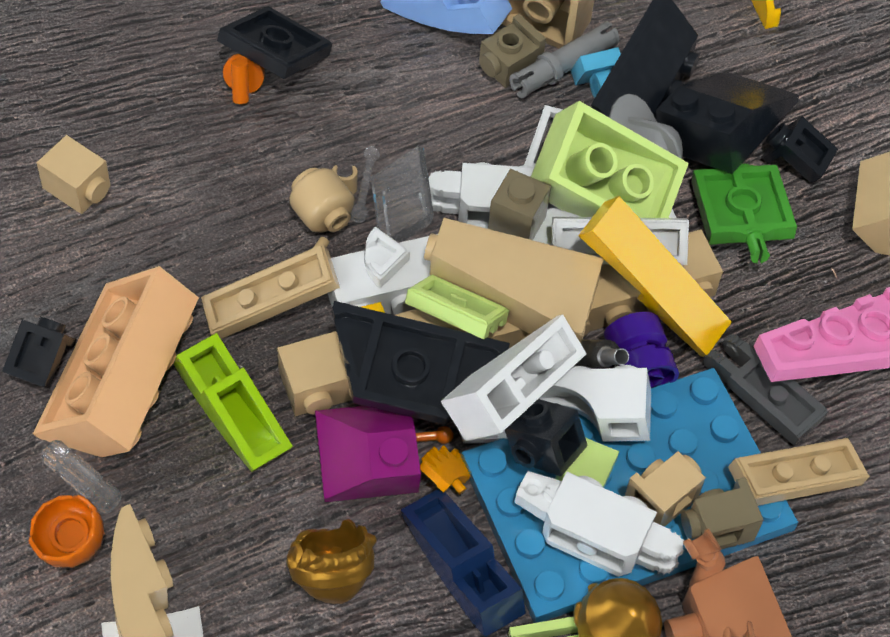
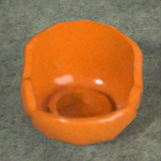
(66, 531)

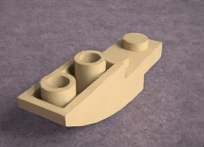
(138, 580)

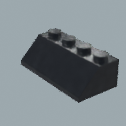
(652, 59)

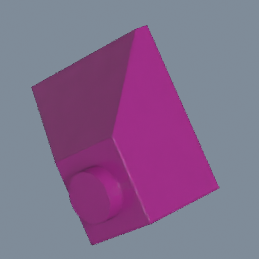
(366, 453)

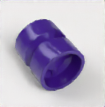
(645, 343)

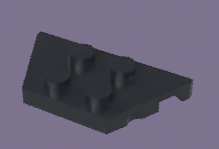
(406, 362)

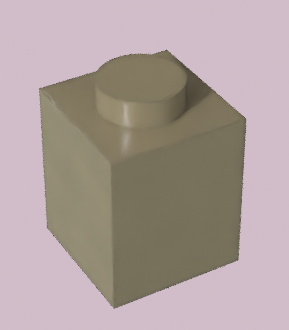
(519, 205)

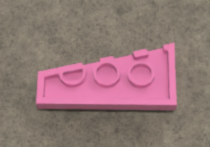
(832, 344)

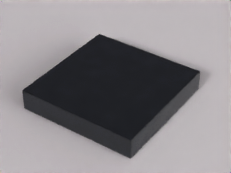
(275, 42)

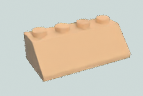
(118, 364)

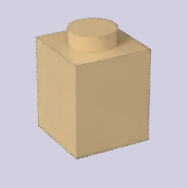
(74, 174)

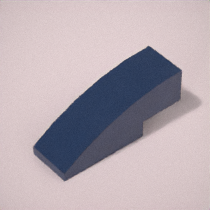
(465, 562)

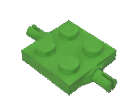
(744, 207)

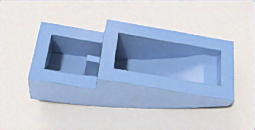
(453, 15)

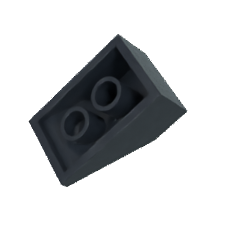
(724, 117)

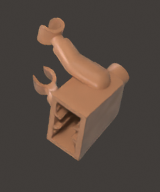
(727, 600)

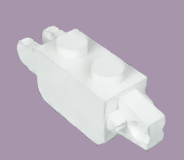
(471, 190)
(599, 524)

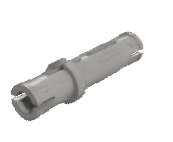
(551, 66)

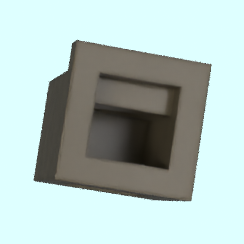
(511, 50)
(729, 515)

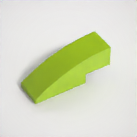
(232, 402)

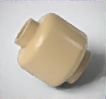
(321, 200)

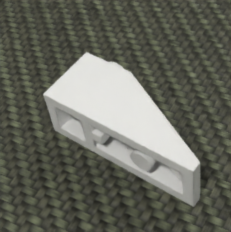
(513, 380)

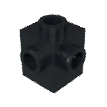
(547, 437)

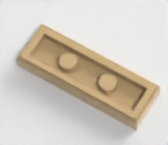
(270, 292)
(800, 471)

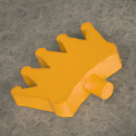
(445, 468)

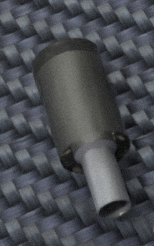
(602, 354)

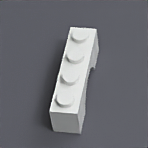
(611, 398)

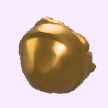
(332, 562)
(618, 610)

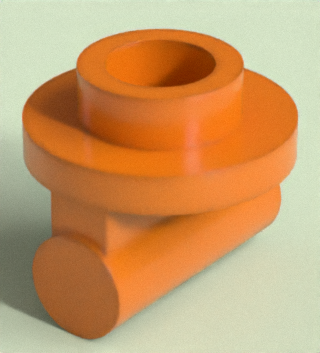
(242, 77)

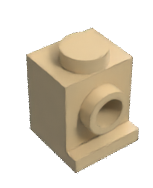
(668, 486)

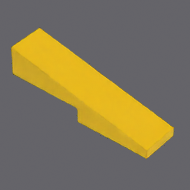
(661, 280)

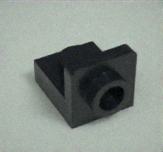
(801, 147)
(37, 351)

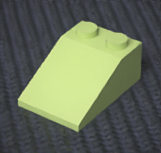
(597, 159)

